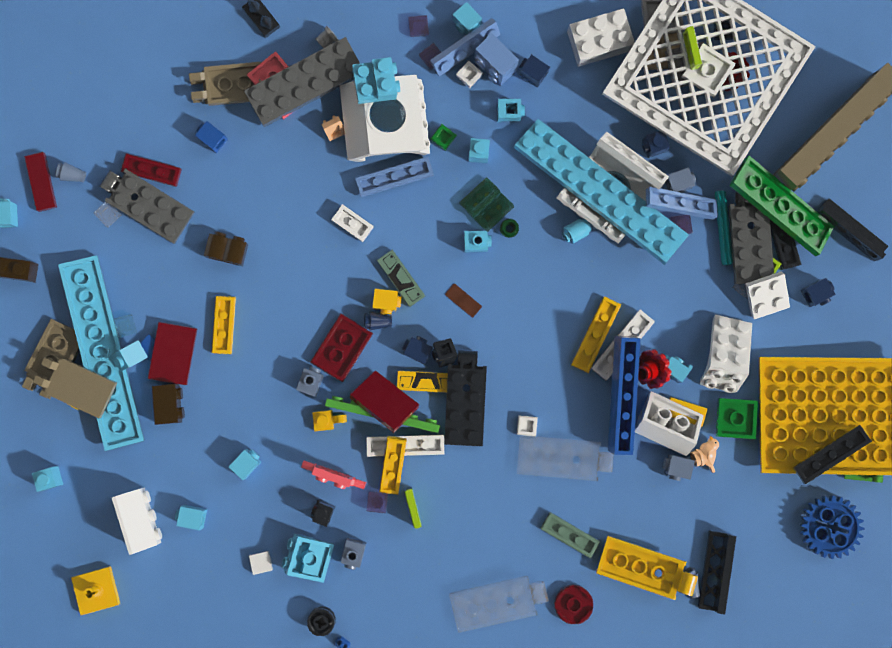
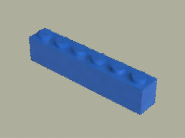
(624, 395)

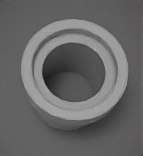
(327, 37)

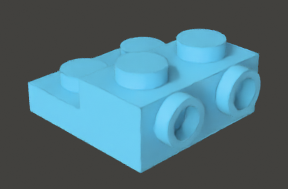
(376, 80)
(307, 558)

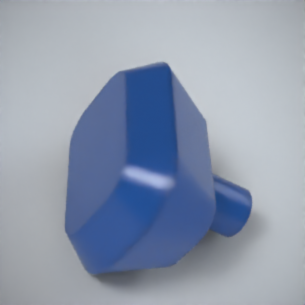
(341, 642)

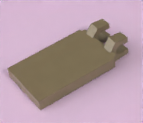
(223, 84)
(56, 343)
(77, 386)

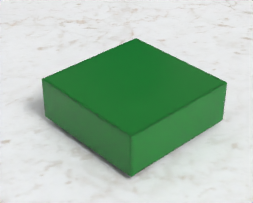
(443, 137)

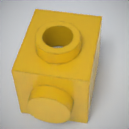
(386, 301)

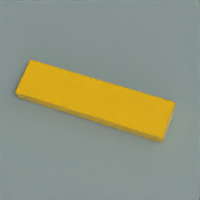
(596, 334)

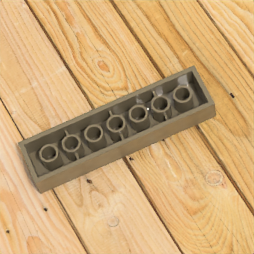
(836, 129)

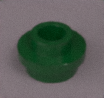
(511, 222)

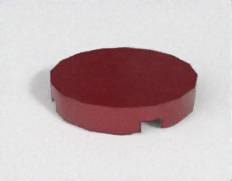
(573, 604)

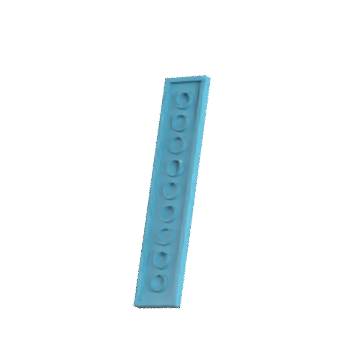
(601, 191)
(97, 343)

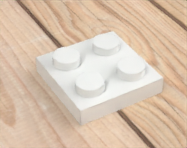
(767, 295)

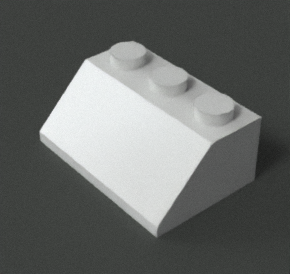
(658, 425)
(137, 520)

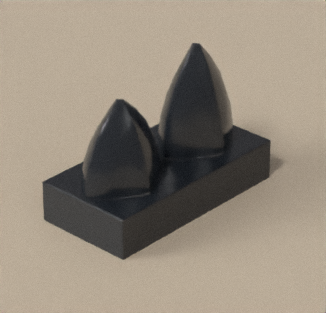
(261, 17)

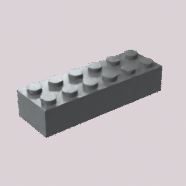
(302, 82)

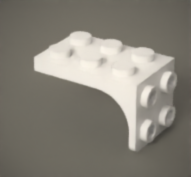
(728, 354)

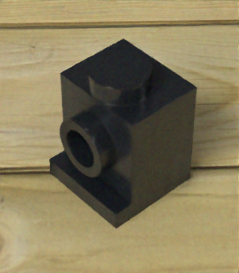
(444, 352)
(322, 513)

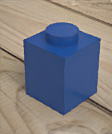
(211, 136)

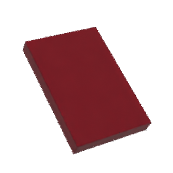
(341, 347)
(172, 353)
(384, 401)

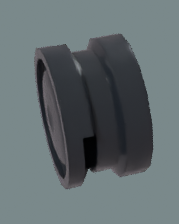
(321, 621)

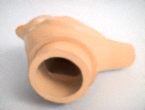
(705, 454)

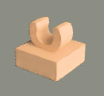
(333, 128)

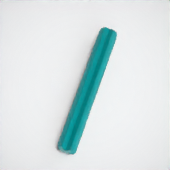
(723, 228)

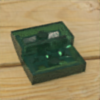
(486, 204)

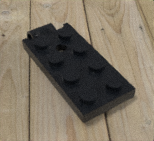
(465, 408)

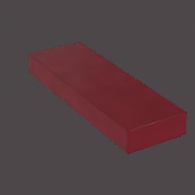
(152, 170)
(40, 182)

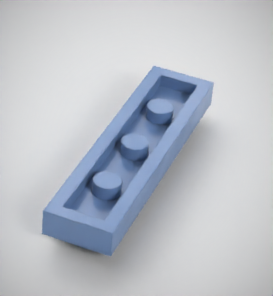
(464, 47)
(394, 177)
(681, 203)

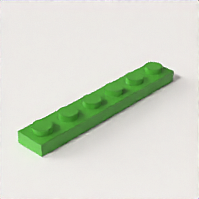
(337, 403)

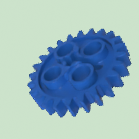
(836, 510)

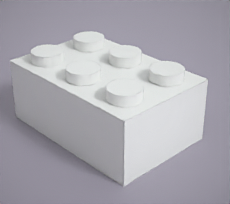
(600, 37)

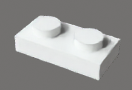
(352, 223)

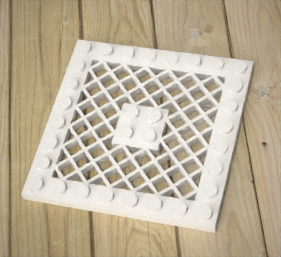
(710, 77)

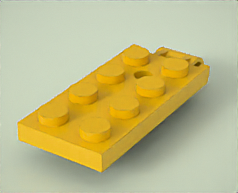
(638, 566)

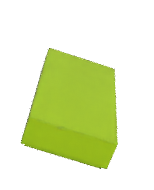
(692, 48)
(413, 508)

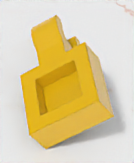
(325, 420)

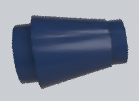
(377, 321)

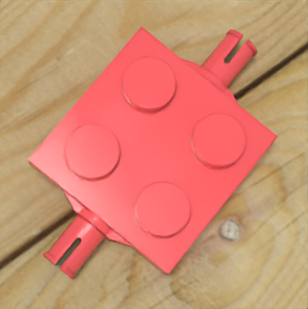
(324, 474)

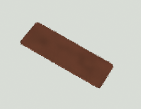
(463, 300)

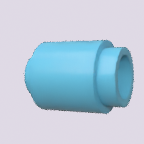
(576, 230)

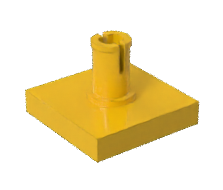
(95, 590)

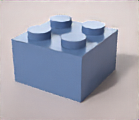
(495, 60)

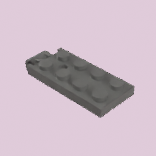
(151, 208)
(750, 247)

